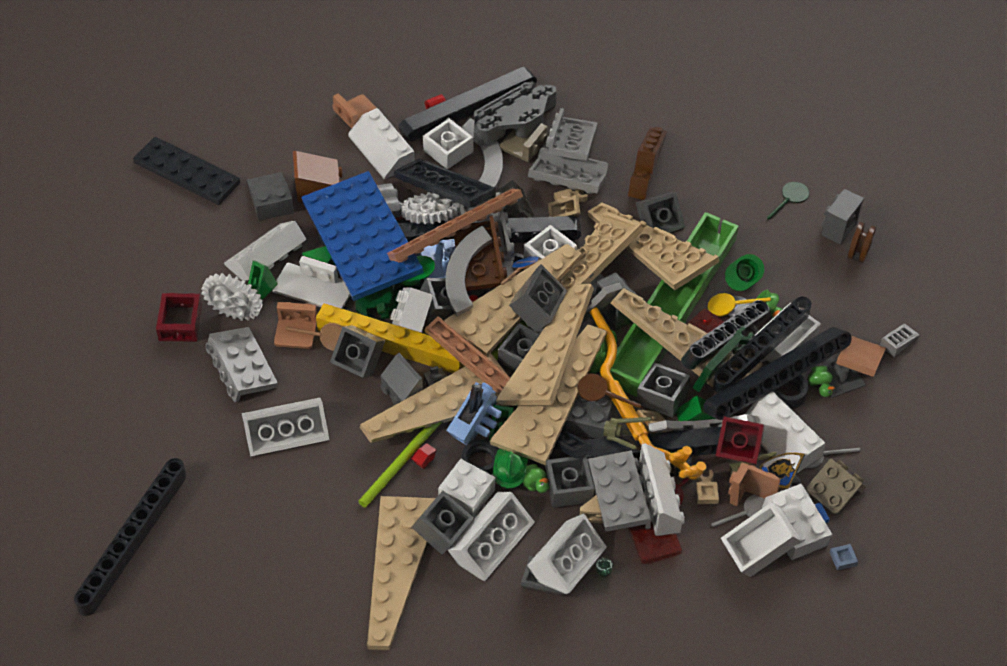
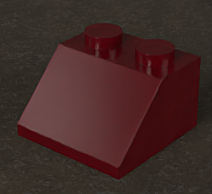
(740, 440)

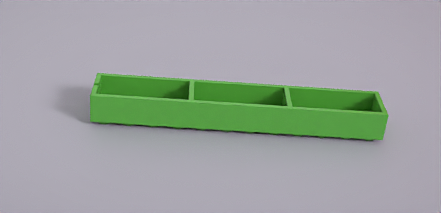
(640, 350)

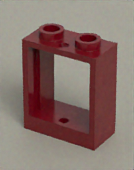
(186, 332)

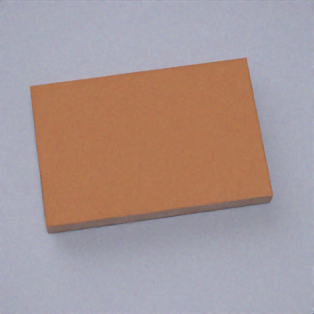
(861, 356)

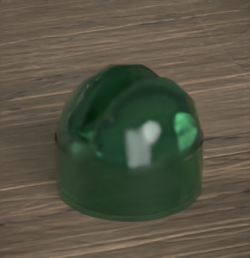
(604, 567)

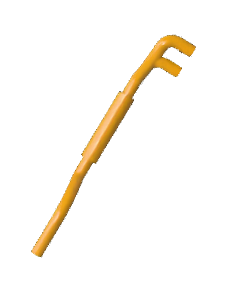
(627, 411)

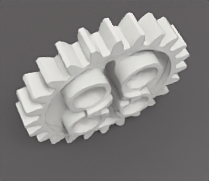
(429, 208)
(232, 296)

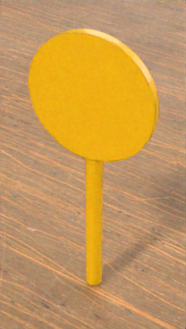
(725, 303)

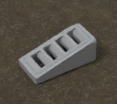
(894, 349)

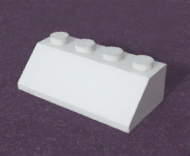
(381, 143)
(267, 249)
(285, 426)
(785, 430)
(660, 491)
(491, 535)
(568, 555)

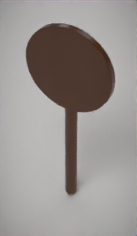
(594, 388)

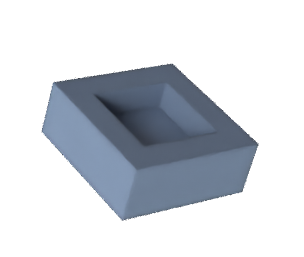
(843, 557)

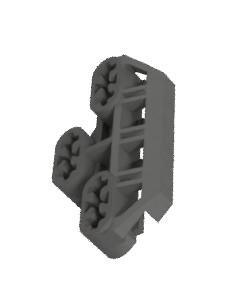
(518, 109)

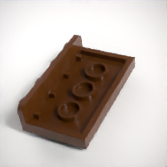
(486, 266)

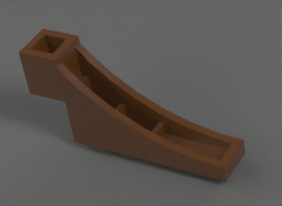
(646, 163)

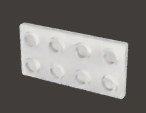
(312, 283)

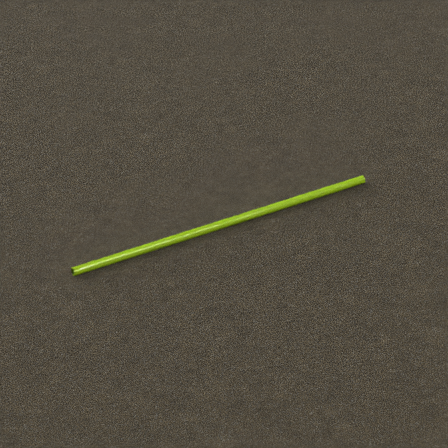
(406, 454)

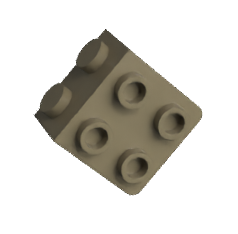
(525, 147)
(835, 485)

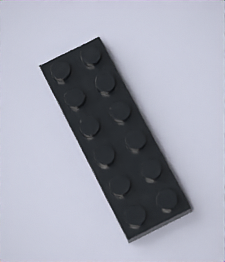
(187, 170)
(445, 183)

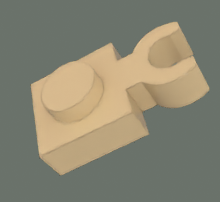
(568, 193)
(707, 490)

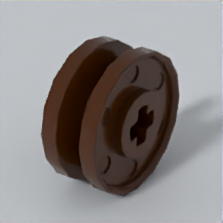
(861, 242)

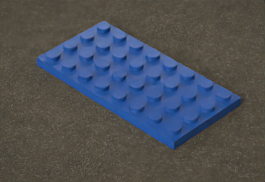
(359, 234)

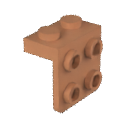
(353, 109)
(296, 316)
(752, 480)

